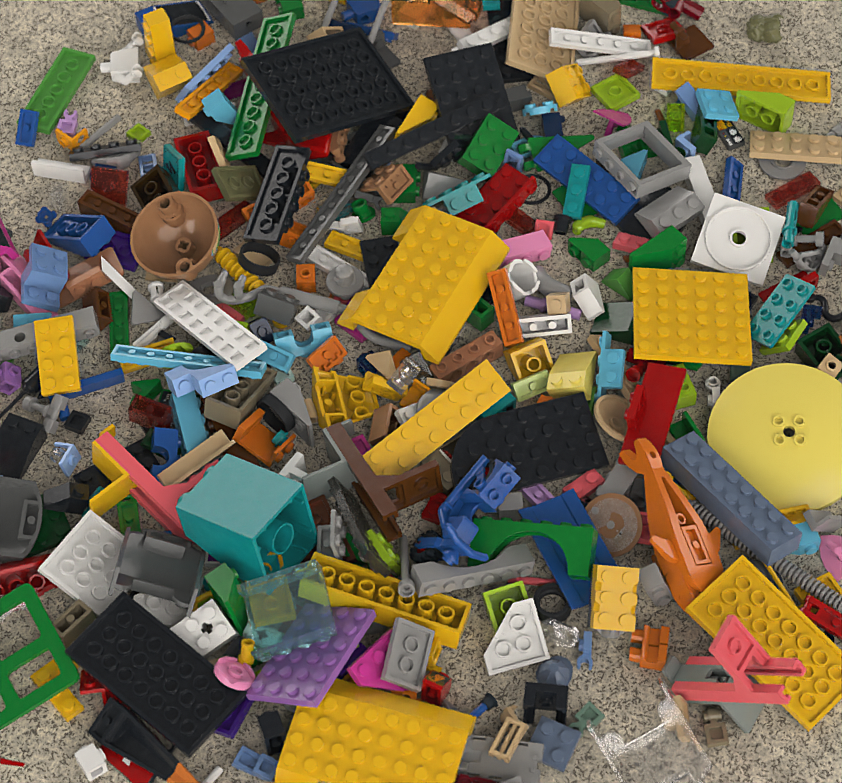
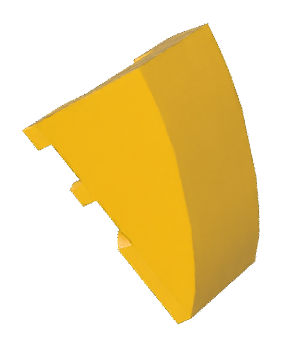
(340, 398)

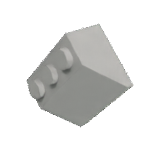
(673, 208)

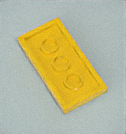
(57, 355)

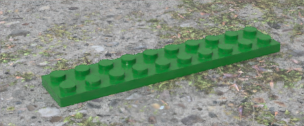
(253, 110)

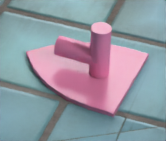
(832, 554)

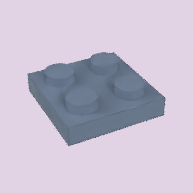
(558, 742)

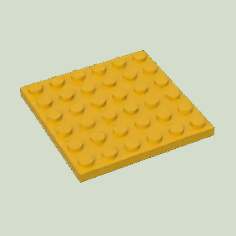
(691, 316)

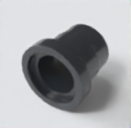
(561, 224)

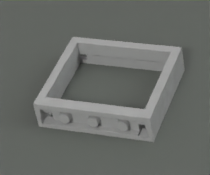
(678, 164)

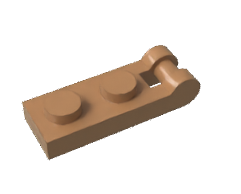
(337, 145)

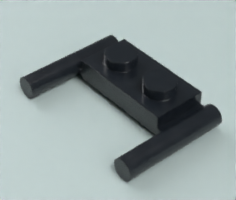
(444, 158)

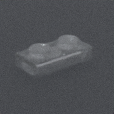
(403, 376)

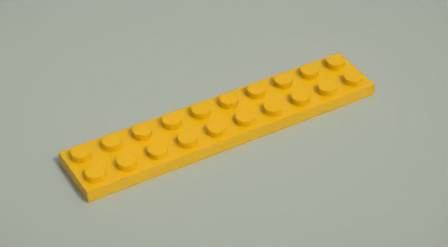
(794, 83)

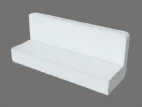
(60, 170)

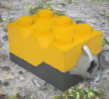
(612, 599)

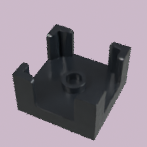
(545, 697)

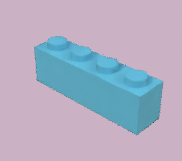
(188, 421)

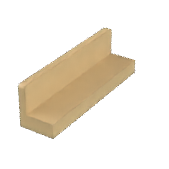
(195, 459)

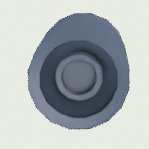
(555, 671)

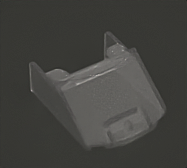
(660, 755)

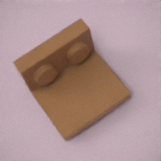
(388, 181)

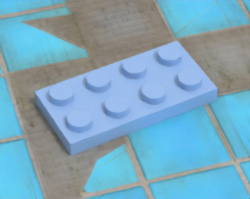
(210, 69)

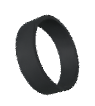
(255, 268)
(270, 401)

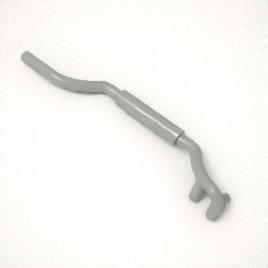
(312, 300)

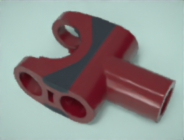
(674, 8)

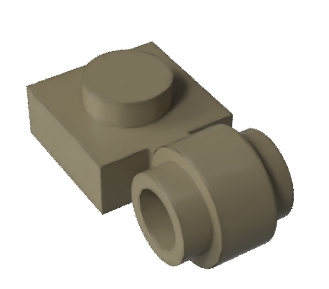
(714, 732)

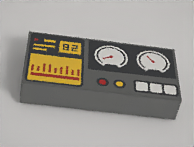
(729, 135)

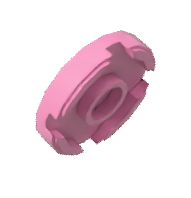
(234, 673)

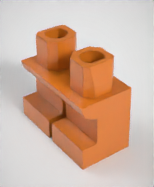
(653, 649)

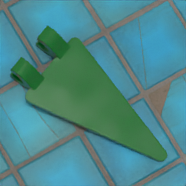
(537, 144)

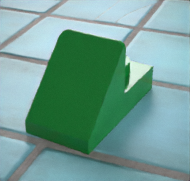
(148, 388)

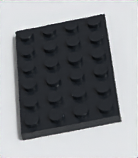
(464, 78)

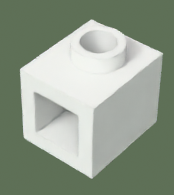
(91, 761)

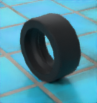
(550, 589)

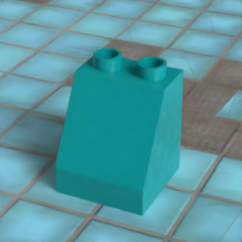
(244, 514)

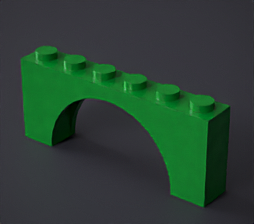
(576, 541)

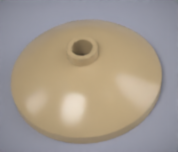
(609, 414)

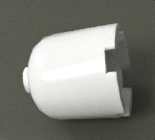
(522, 278)

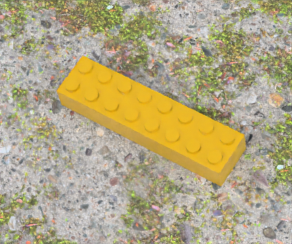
(437, 421)
(363, 588)

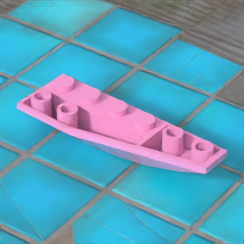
(11, 281)

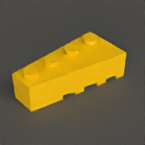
(157, 35)

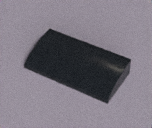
(363, 135)

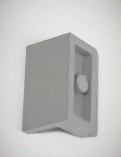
(822, 521)

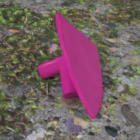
(615, 118)

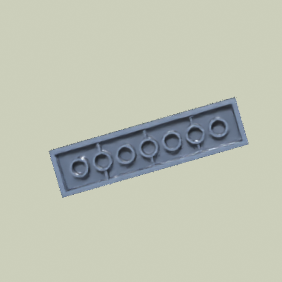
(731, 498)

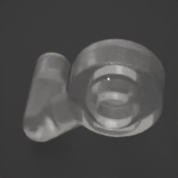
(56, 455)

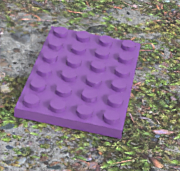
(309, 672)

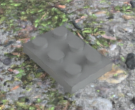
(407, 654)

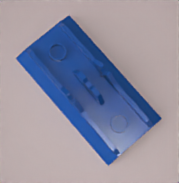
(565, 509)

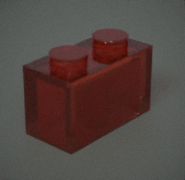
(150, 413)

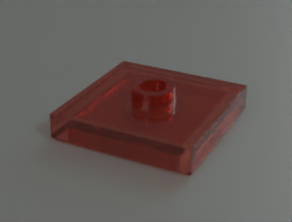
(110, 183)

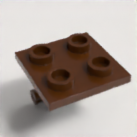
(689, 43)

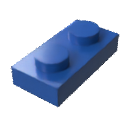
(27, 128)

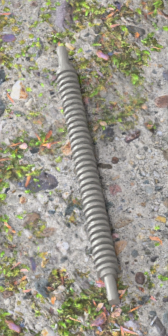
(782, 566)

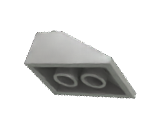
(291, 396)

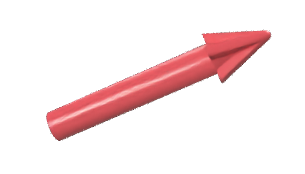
(532, 580)

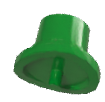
(362, 210)

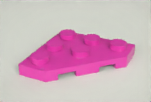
(369, 666)

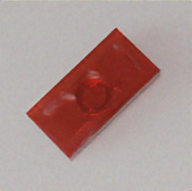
(628, 68)

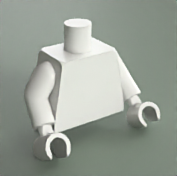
(125, 63)

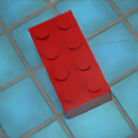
(198, 165)

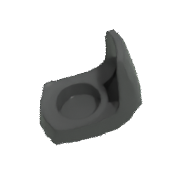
(638, 494)

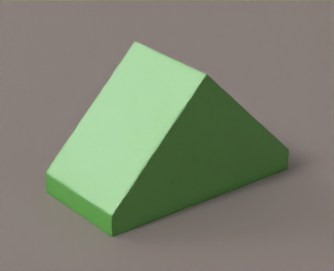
(620, 281)

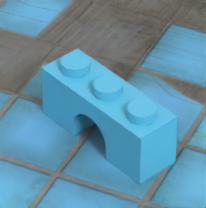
(319, 334)

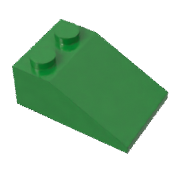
(661, 252)

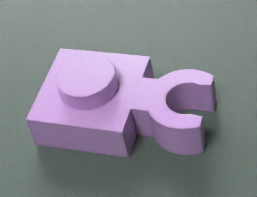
(69, 124)

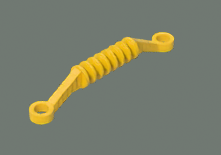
(230, 263)

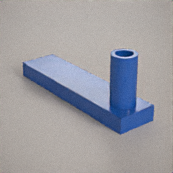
(92, 384)

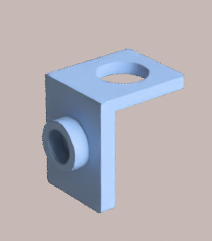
(69, 459)

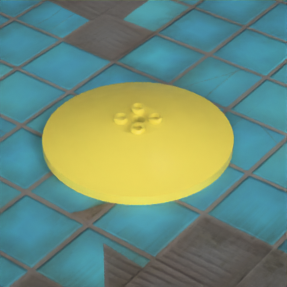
(749, 433)

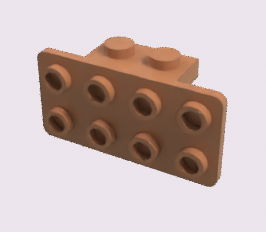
(88, 275)

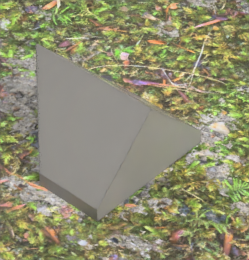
(436, 183)

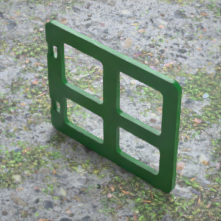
(48, 641)

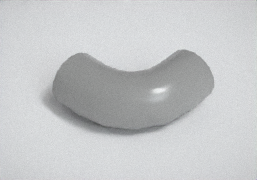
(548, 284)

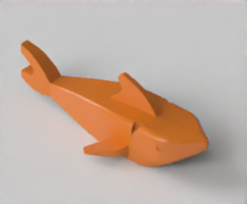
(678, 536)

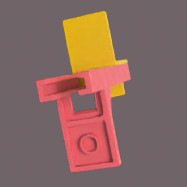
(132, 478)

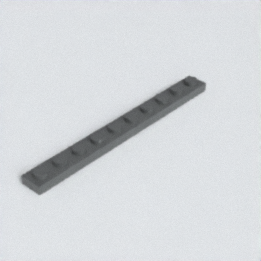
(337, 199)

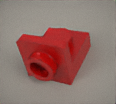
(431, 510)

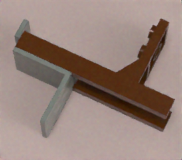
(354, 472)

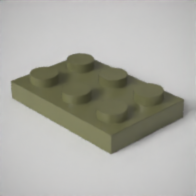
(238, 182)

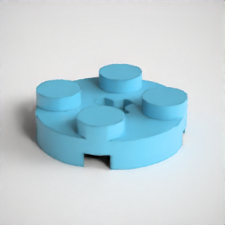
(535, 110)

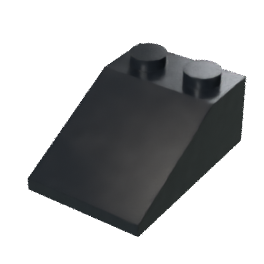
(19, 444)

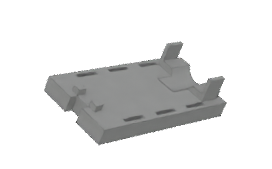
(523, 762)

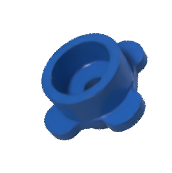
(41, 217)

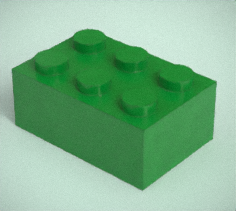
(488, 146)

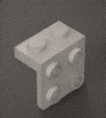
(331, 537)

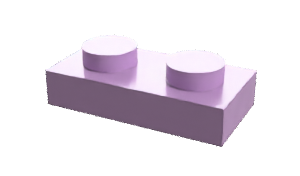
(536, 494)

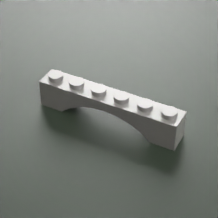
(436, 578)

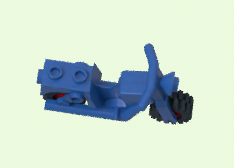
(490, 484)

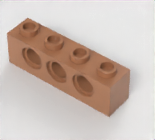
(468, 357)

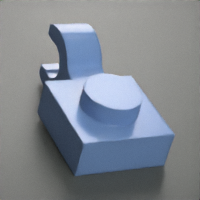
(585, 646)

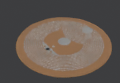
(616, 522)

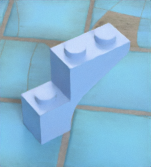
(204, 380)

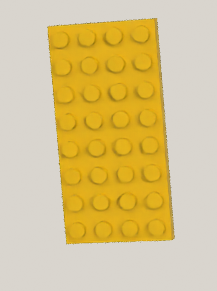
(781, 632)

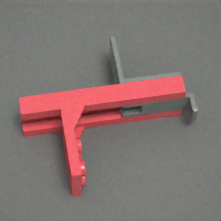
(723, 676)

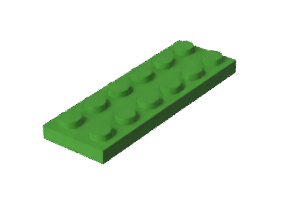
(59, 87)

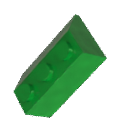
(223, 586)

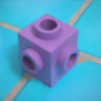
(9, 377)

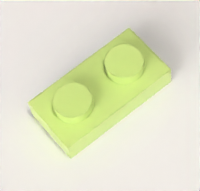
(530, 385)

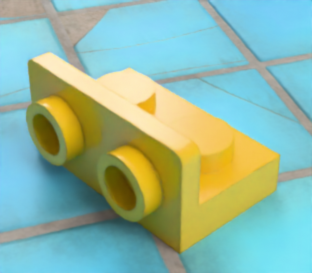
(377, 385)

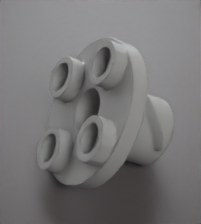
(345, 281)

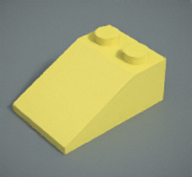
(572, 375)

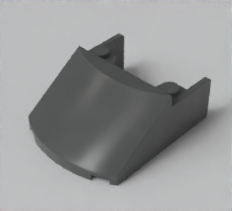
(18, 517)
(159, 567)

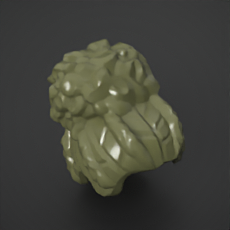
(764, 28)

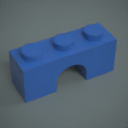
(165, 442)

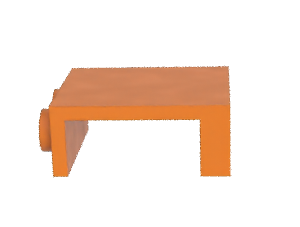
(257, 440)

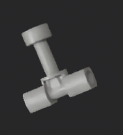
(818, 239)
(49, 411)

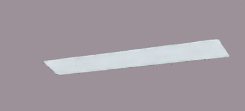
(117, 278)

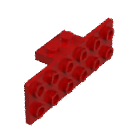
(653, 406)

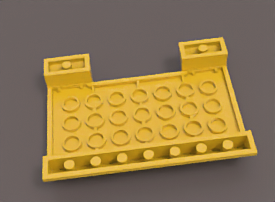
(428, 282)
(373, 739)

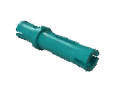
(789, 229)

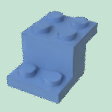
(44, 277)

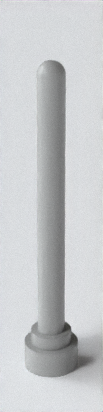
(406, 587)

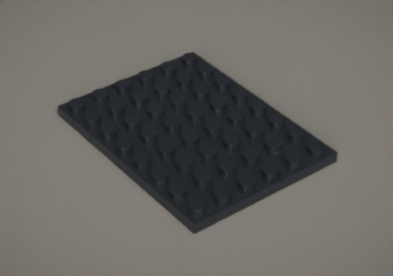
(327, 84)

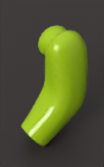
(587, 222)

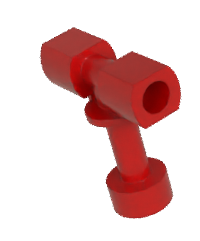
(636, 371)

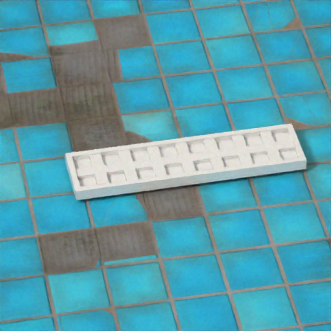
(210, 325)

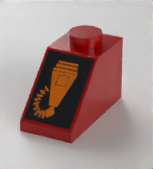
(435, 688)

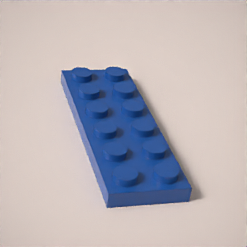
(603, 191)

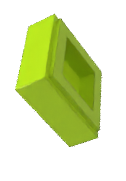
(138, 132)

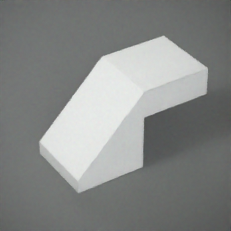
(309, 316)

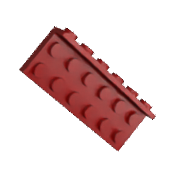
(501, 198)

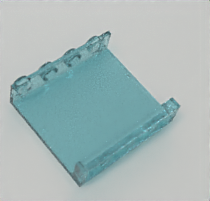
(288, 610)

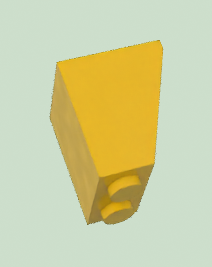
(167, 75)

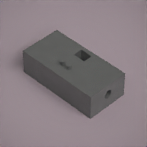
(236, 16)

